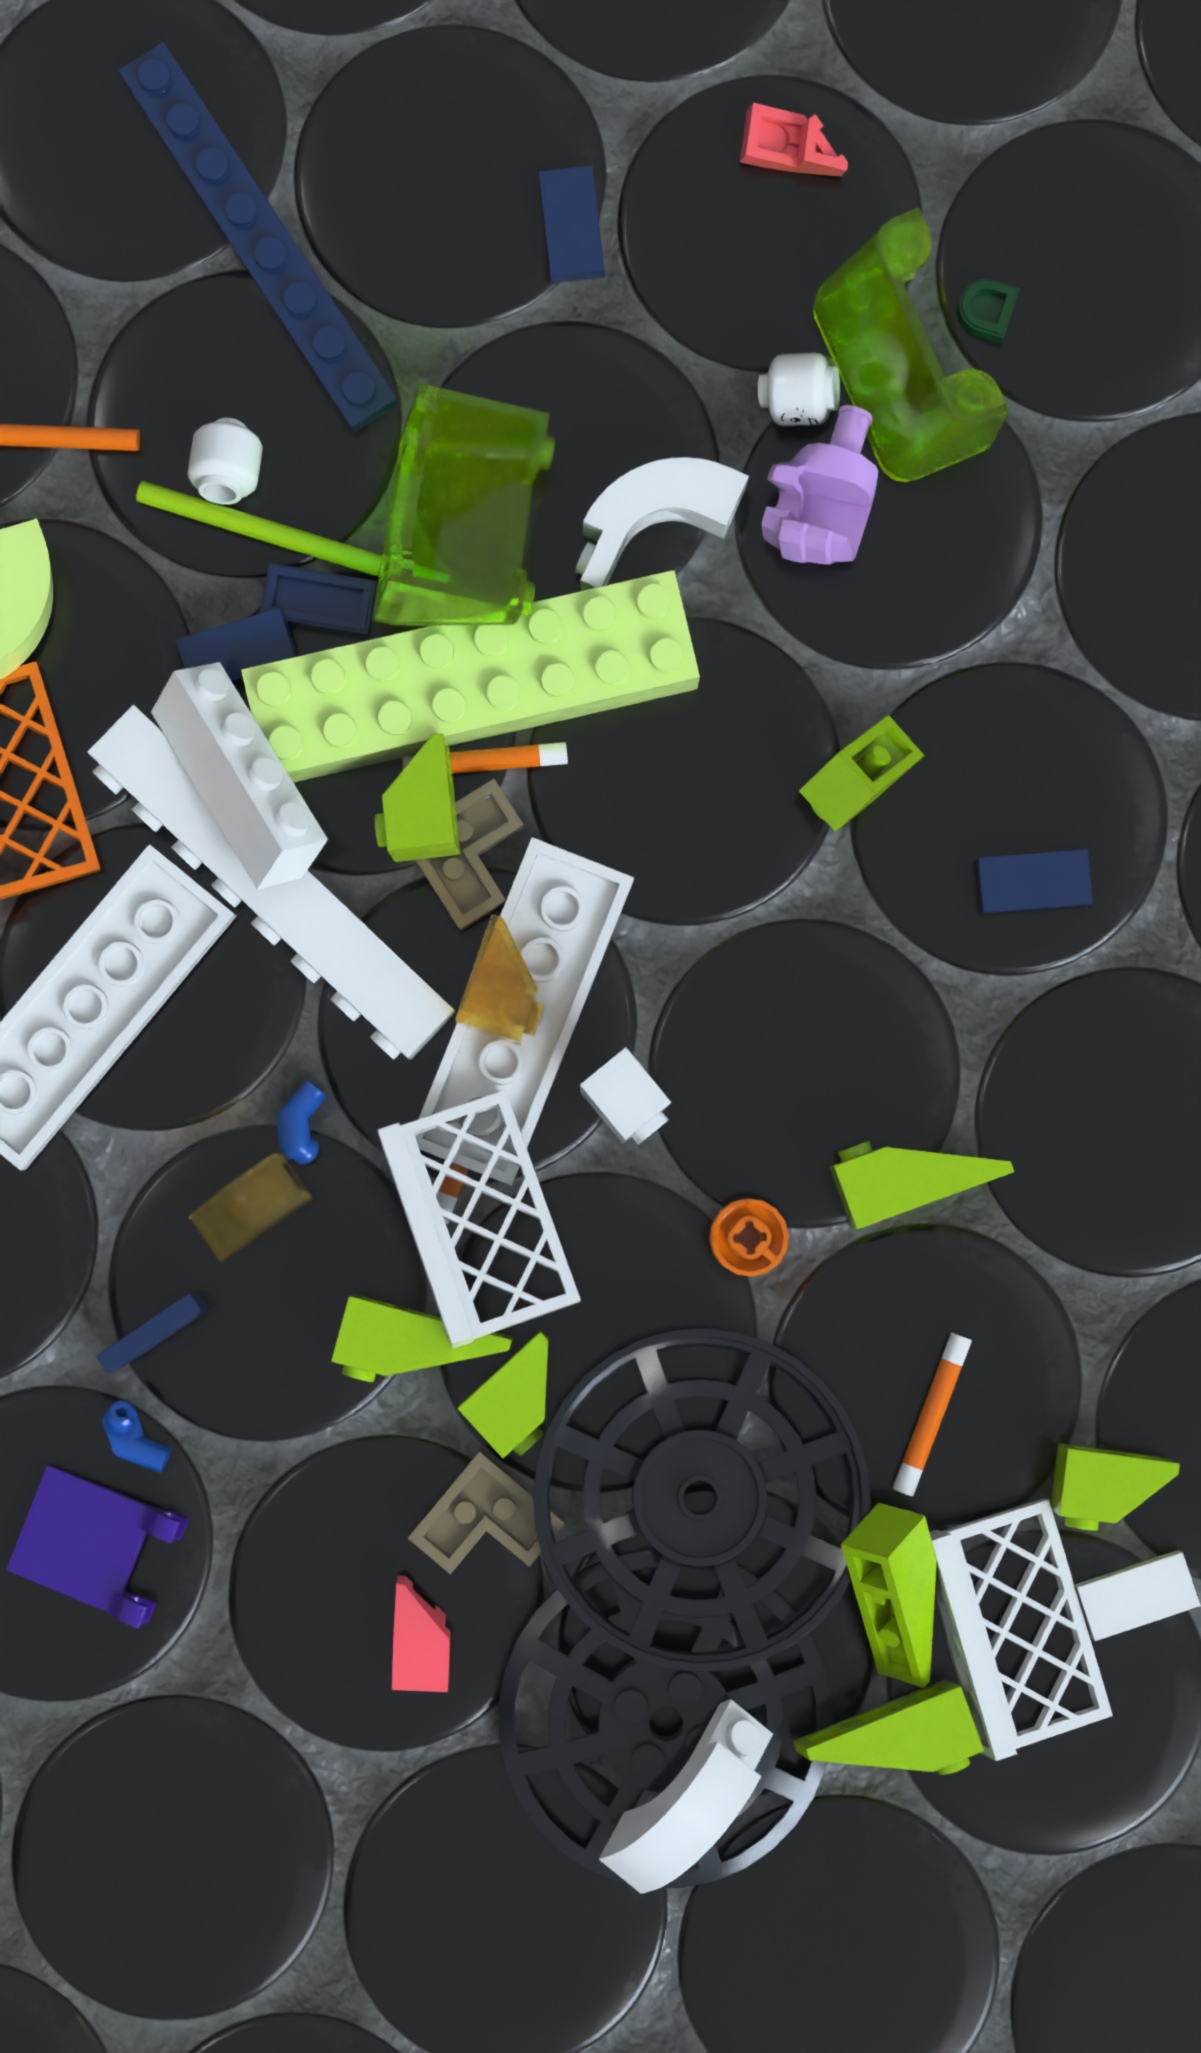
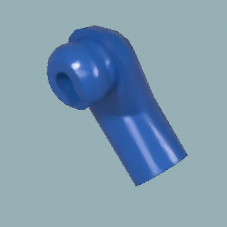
(294, 1124)
(128, 1438)

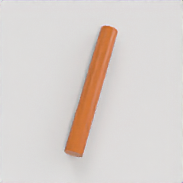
(69, 437)

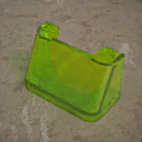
(890, 365)
(461, 512)

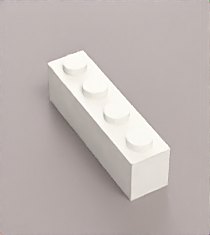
(238, 775)
(626, 1098)

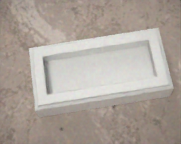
(1137, 1595)

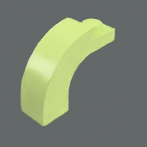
(24, 593)

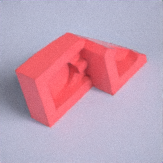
(788, 143)
(419, 1642)

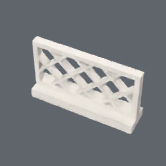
(431, 1232)
(975, 1654)

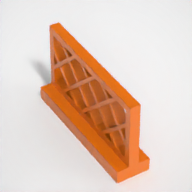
(66, 783)

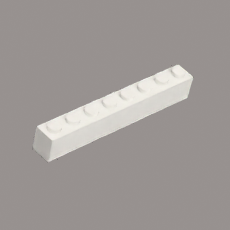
(300, 911)

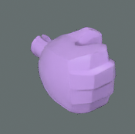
(824, 495)

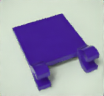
(87, 1543)

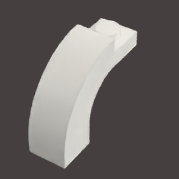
(657, 492)
(687, 1818)

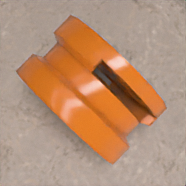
(749, 1237)

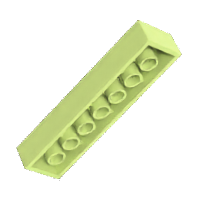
(474, 680)

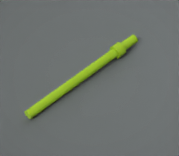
(258, 528)

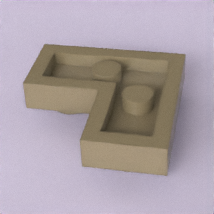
(462, 879)
(478, 1502)

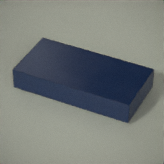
(571, 224)
(320, 599)
(240, 644)
(1034, 881)
(152, 1332)

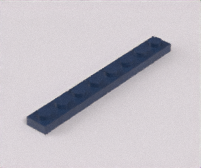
(258, 237)

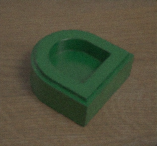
(987, 309)

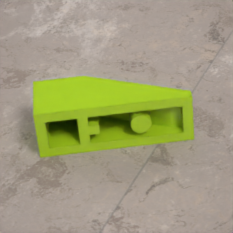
(898, 1180)
(397, 1339)
(894, 1586)
(914, 1732)

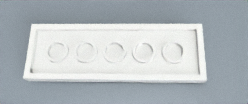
(561, 923)
(99, 997)

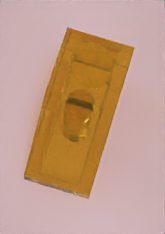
(500, 989)
(250, 1206)

